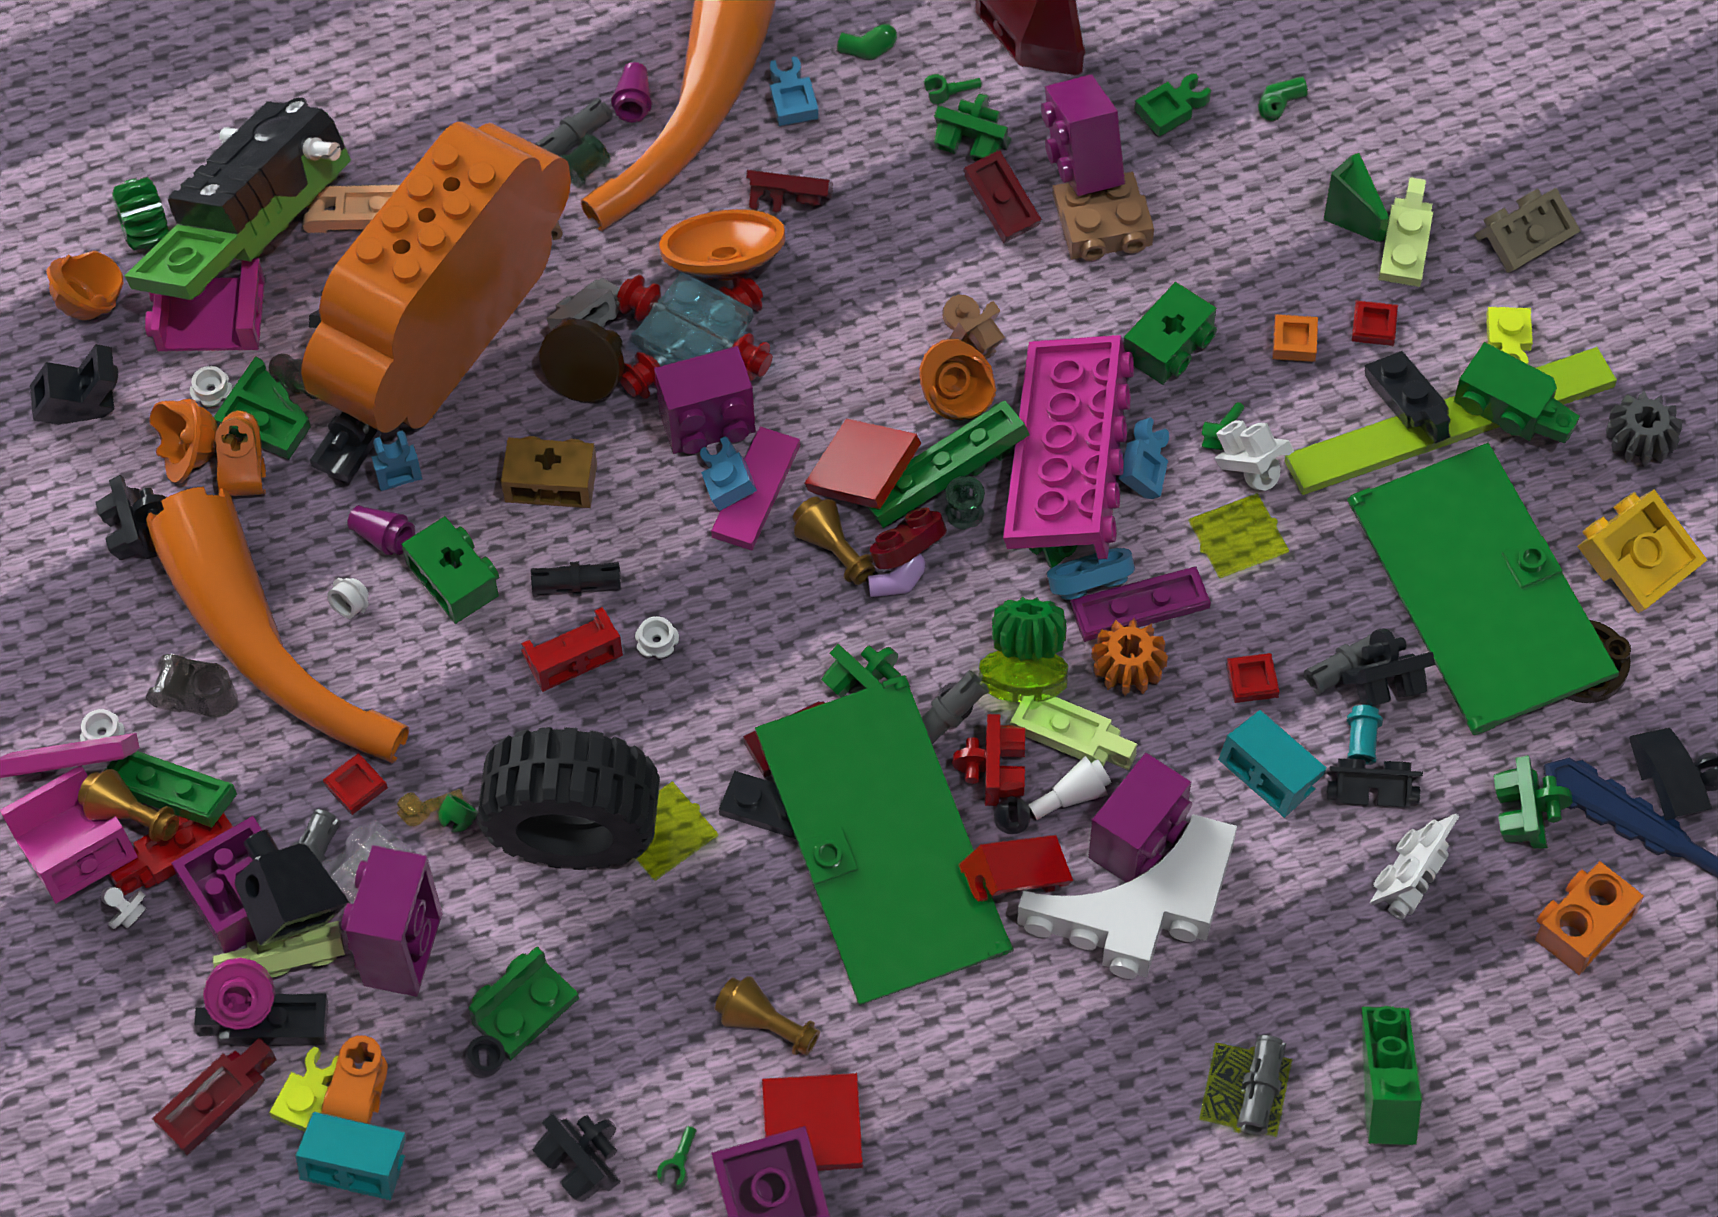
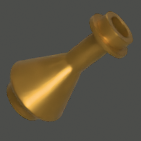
(820, 524)
(107, 796)
(746, 1006)

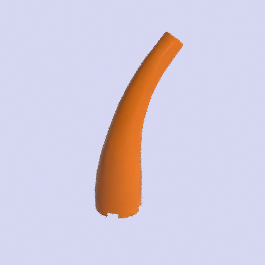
(718, 62)
(217, 580)

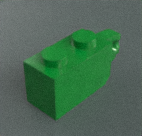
(1514, 396)

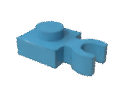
(792, 95)
(395, 462)
(1143, 463)
(727, 475)

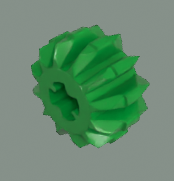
(140, 213)
(1029, 629)

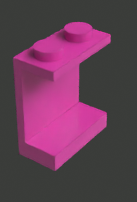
(216, 320)
(61, 841)

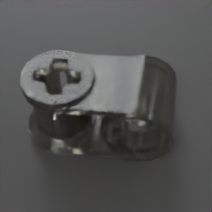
(185, 687)

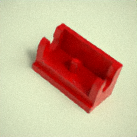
(573, 652)
(1016, 866)

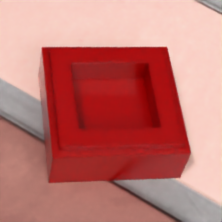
(1374, 323)
(1252, 678)
(355, 783)

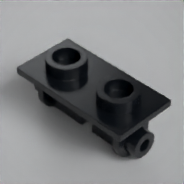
(1392, 782)

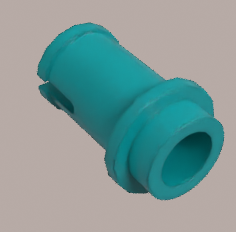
(1363, 732)

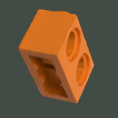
(1594, 922)

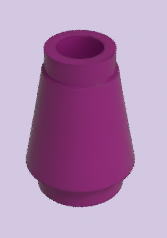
(632, 93)
(381, 528)

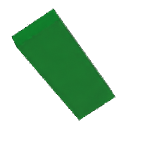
(171, 785)

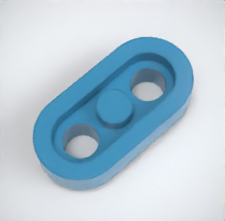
(1077, 576)

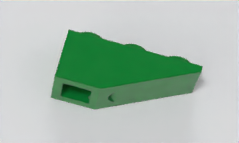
(1390, 1076)

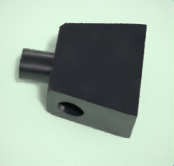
(285, 889)

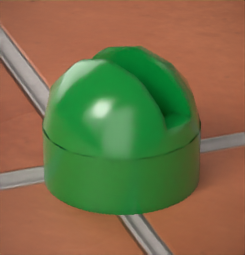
(458, 811)

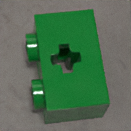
(1171, 333)
(451, 569)

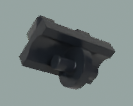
(344, 447)
(131, 509)
(1406, 669)
(565, 1140)

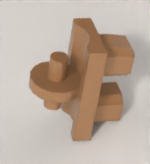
(963, 316)

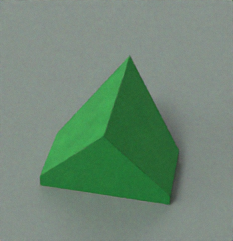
(1355, 201)

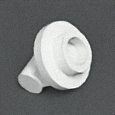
(128, 910)

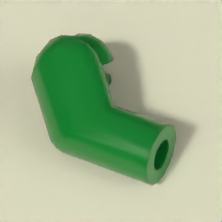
(1277, 95)

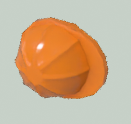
(85, 284)
(956, 380)
(185, 436)

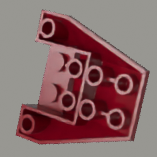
(1037, 32)

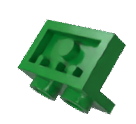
(521, 1002)

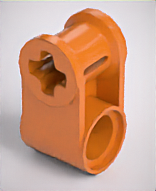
(240, 463)
(354, 1091)

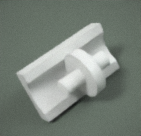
(1252, 452)

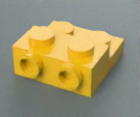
(1641, 549)

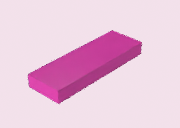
(769, 464)
(68, 755)

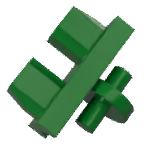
(954, 125)
(848, 671)
(1524, 786)

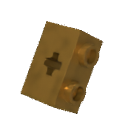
(529, 480)

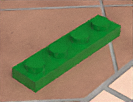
(951, 458)

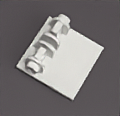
(1419, 860)

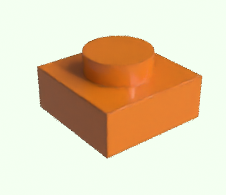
(1295, 338)

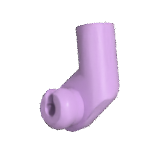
(899, 580)

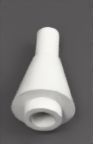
(1080, 784)

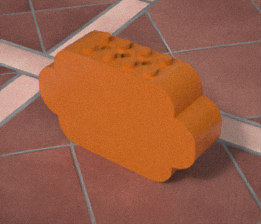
(435, 276)

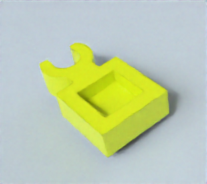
(1510, 330)
(303, 1094)

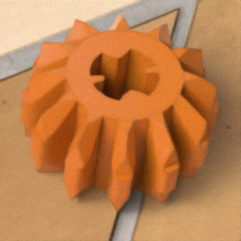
(1134, 670)

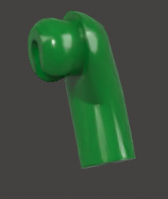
(869, 45)

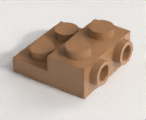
(1104, 220)

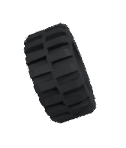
(568, 798)

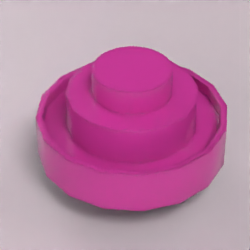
(239, 993)

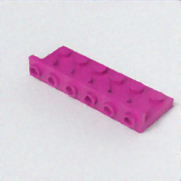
(1070, 461)

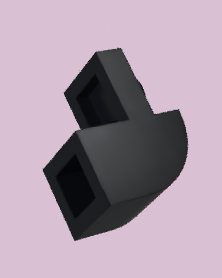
(75, 394)

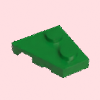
(279, 419)

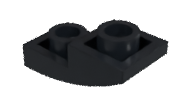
(1675, 776)

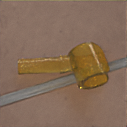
(415, 811)

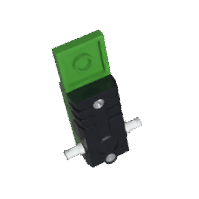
(243, 196)

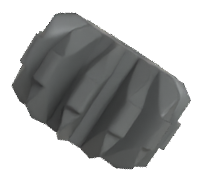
(1644, 428)

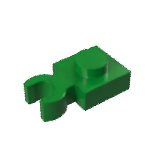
(1170, 107)

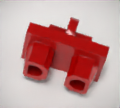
(1000, 742)

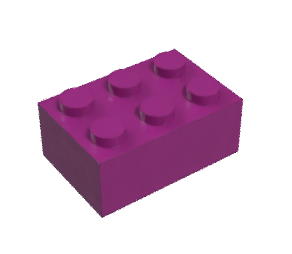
(393, 920)

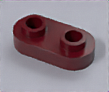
(908, 539)

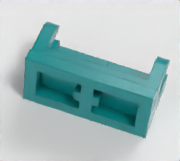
(1271, 763)
(351, 1155)

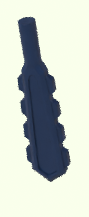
(1632, 817)

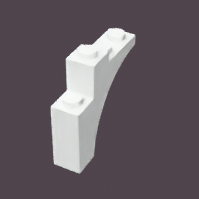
(1128, 919)

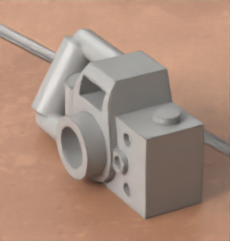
(593, 303)

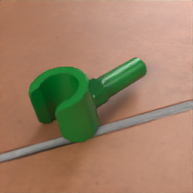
(947, 89)
(1210, 429)
(679, 1158)

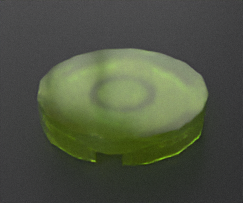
(1012, 679)

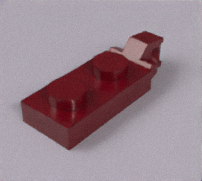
(214, 1096)

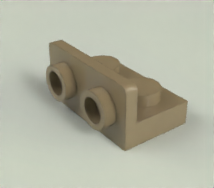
(1529, 230)

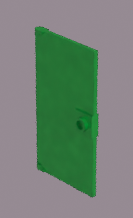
(1482, 588)
(881, 840)

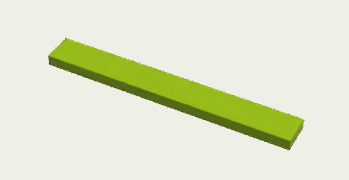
(1392, 442)

